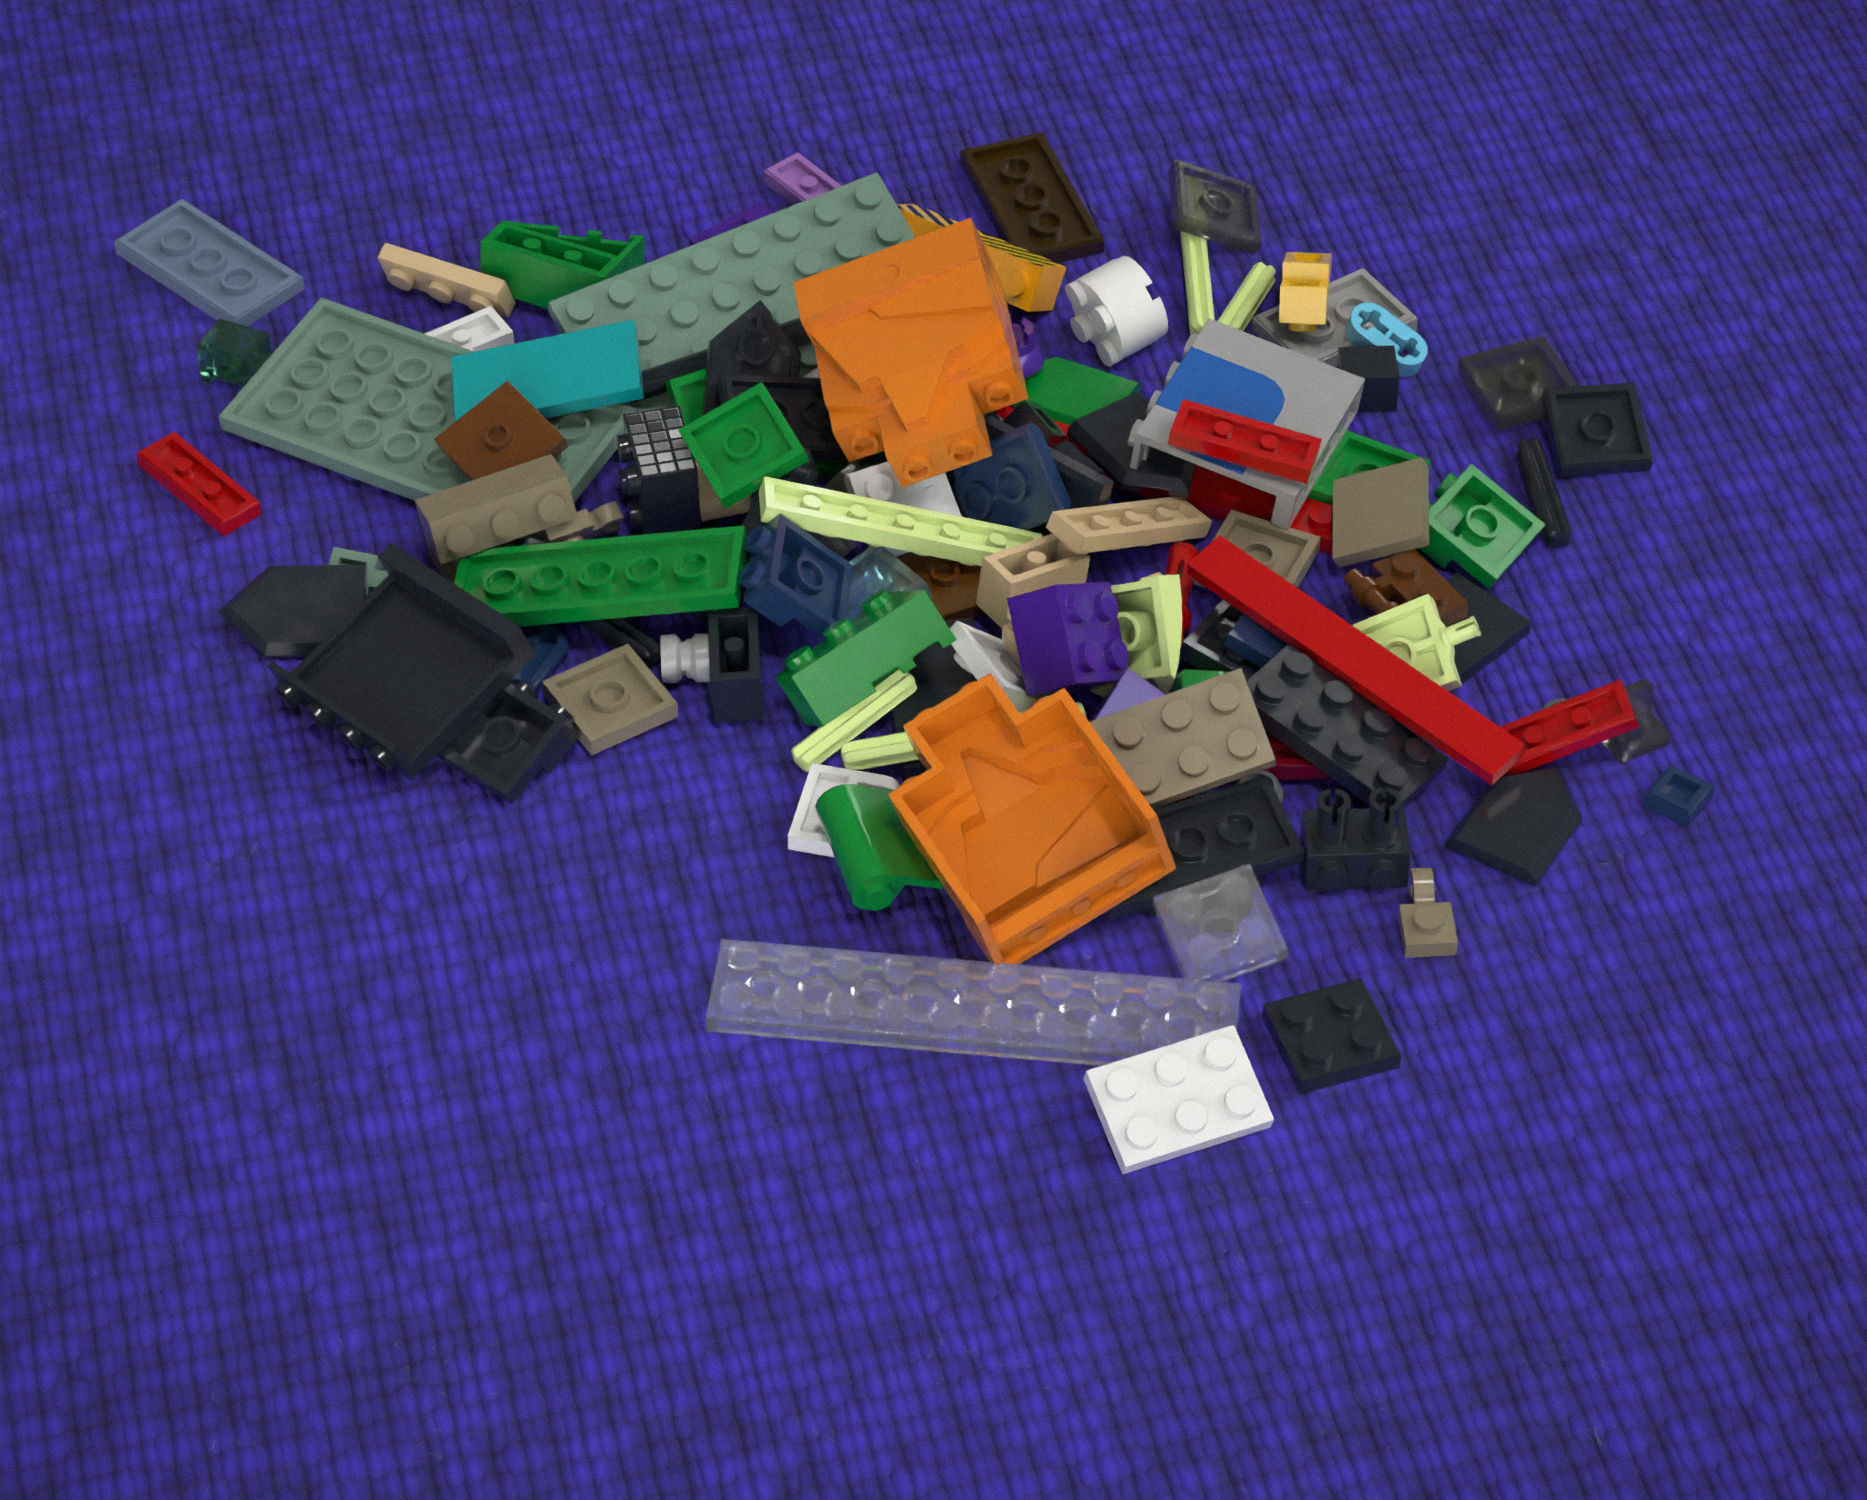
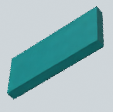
(556, 371)

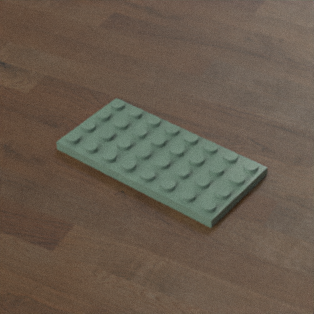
(707, 286)
(374, 399)

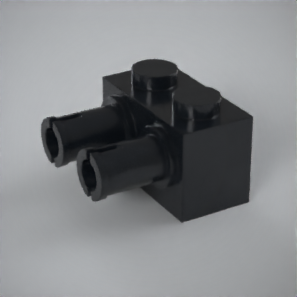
(1355, 845)

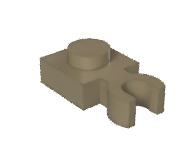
(599, 522)

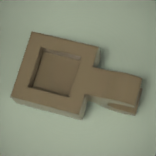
(1424, 925)

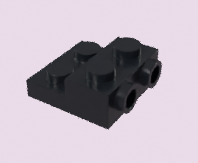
(511, 741)

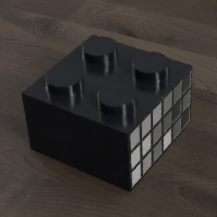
(658, 472)

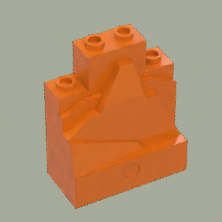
(914, 351)
(1025, 818)

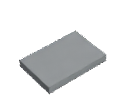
(1342, 298)

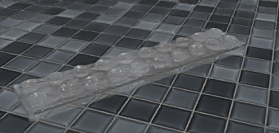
(958, 1004)

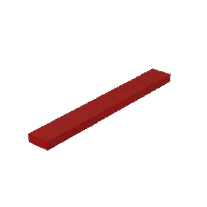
(1357, 660)

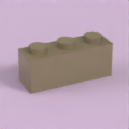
(496, 509)

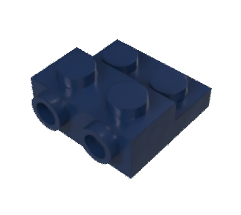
(795, 576)

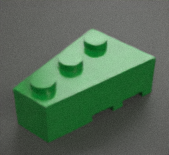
(547, 265)
(861, 654)

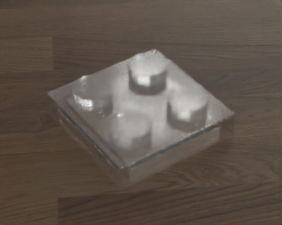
(1220, 926)

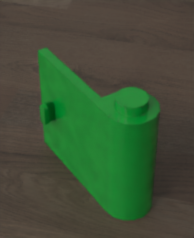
(871, 845)

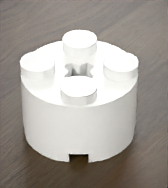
(1116, 310)

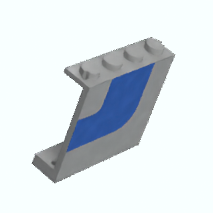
(1258, 382)

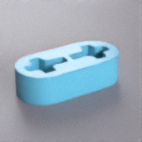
(1387, 332)

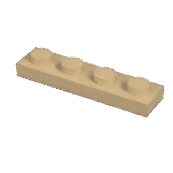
(1128, 525)

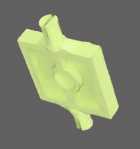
(1421, 639)

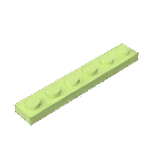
(887, 523)

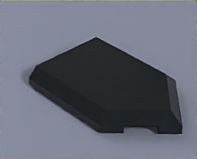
(750, 348)
(1105, 437)
(295, 606)
(1519, 824)

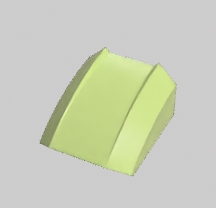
(1150, 628)

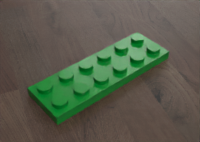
(609, 576)

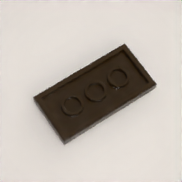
(1031, 198)

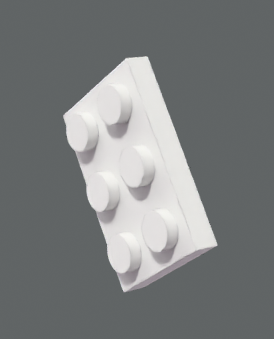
(1178, 1099)

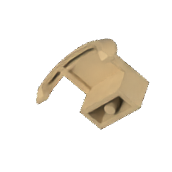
(1024, 570)

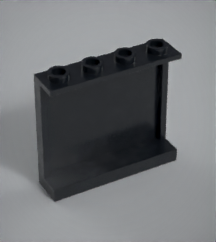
(406, 666)

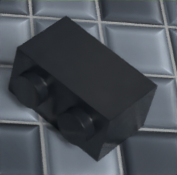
(736, 665)

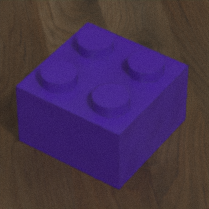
(1068, 638)

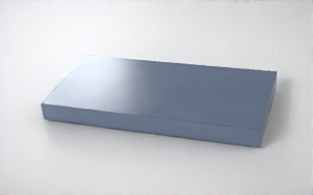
(209, 264)

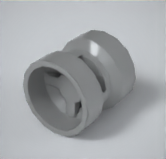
(685, 658)

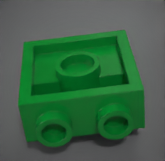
(1478, 526)

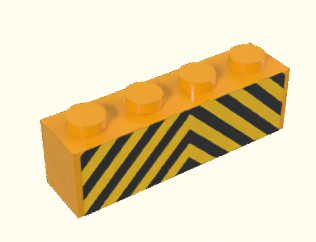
(1026, 277)

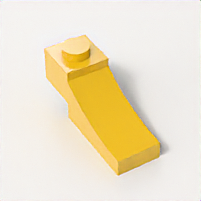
(1304, 290)

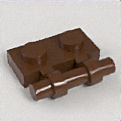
(1405, 579)

